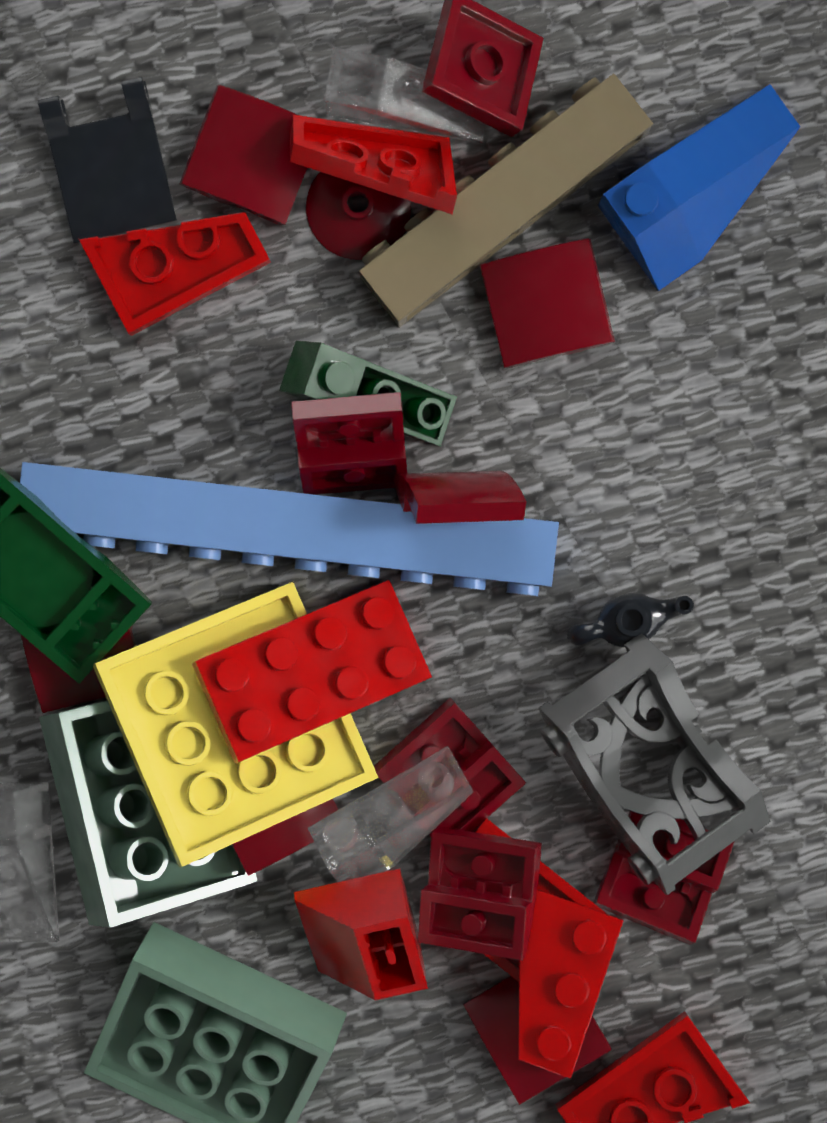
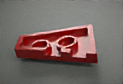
(377, 157)
(173, 266)
(562, 980)
(659, 1081)

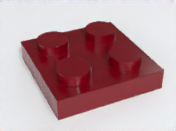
(483, 65)

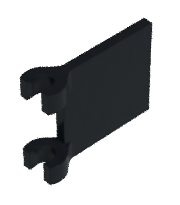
(110, 167)

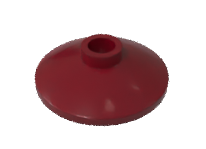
(352, 233)

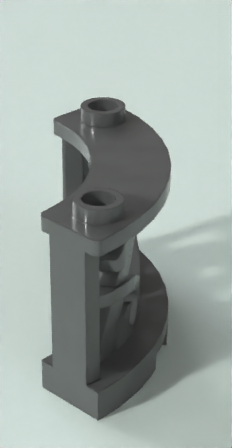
(722, 783)

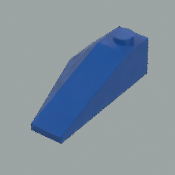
(690, 193)

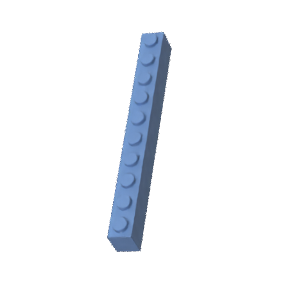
(293, 526)

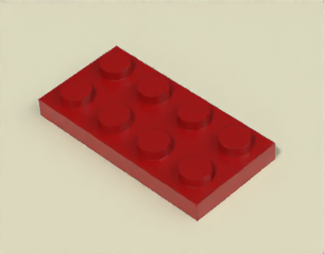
(311, 671)

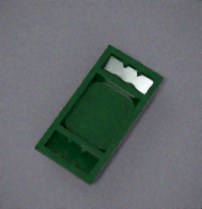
(60, 586)

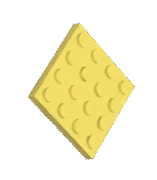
(182, 755)

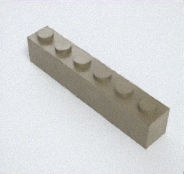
(505, 199)

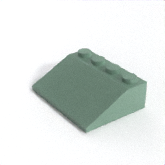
(114, 830)
(212, 1036)

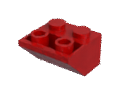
(365, 934)

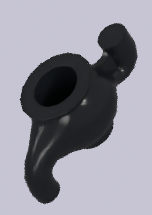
(629, 617)

